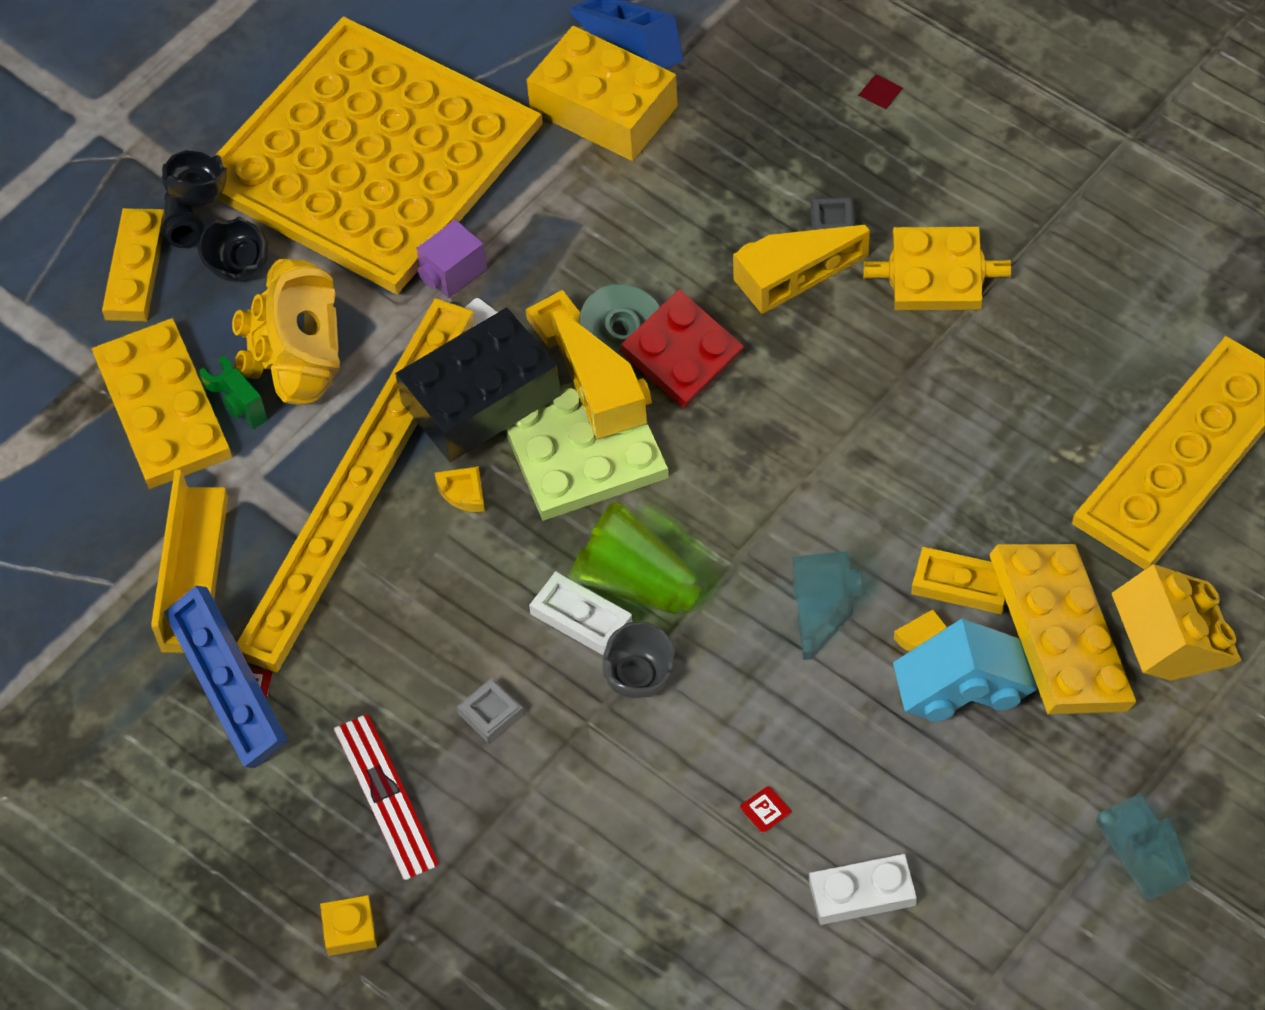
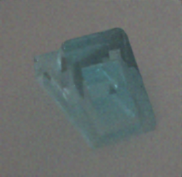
(1145, 846)

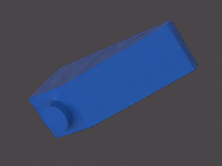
(633, 28)

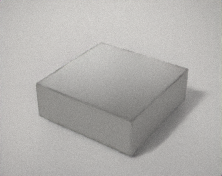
(490, 710)

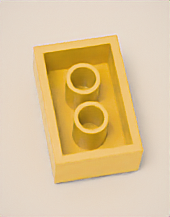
(602, 92)

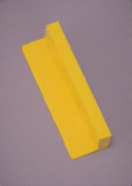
(189, 551)

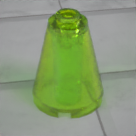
(635, 564)

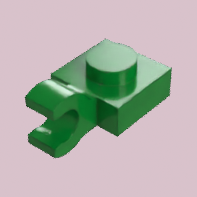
(241, 397)

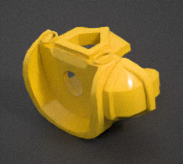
(299, 361)

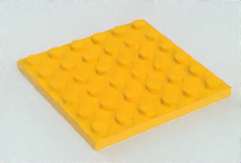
(371, 152)

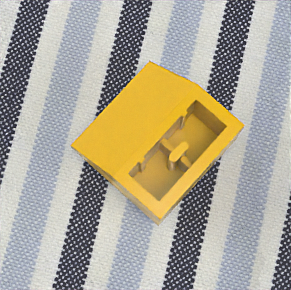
(1175, 624)

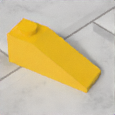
(796, 261)
(602, 379)

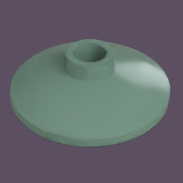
(613, 307)

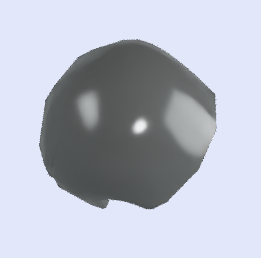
(638, 660)

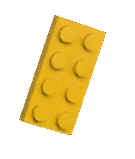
(161, 403)
(1062, 629)

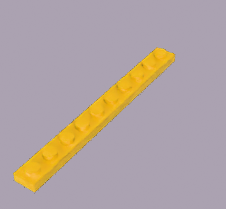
(343, 503)

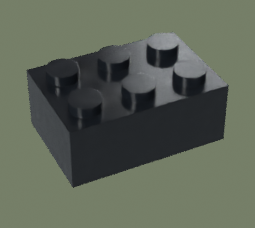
(478, 384)

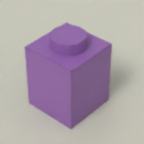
(451, 259)

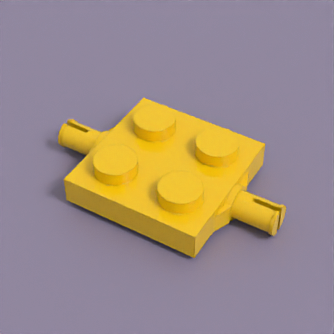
(937, 268)

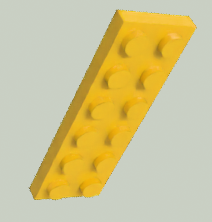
(1180, 457)

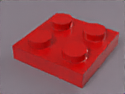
(681, 348)

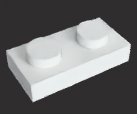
(578, 612)
(862, 889)

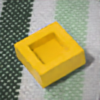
(541, 317)
(348, 925)

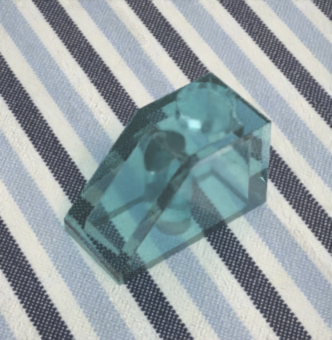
(823, 597)

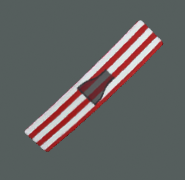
(386, 797)

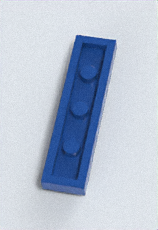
(225, 677)

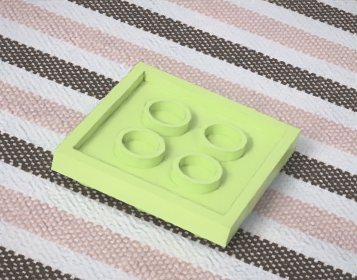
(572, 467)

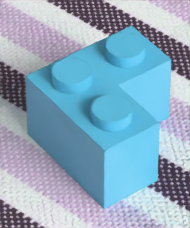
(961, 667)

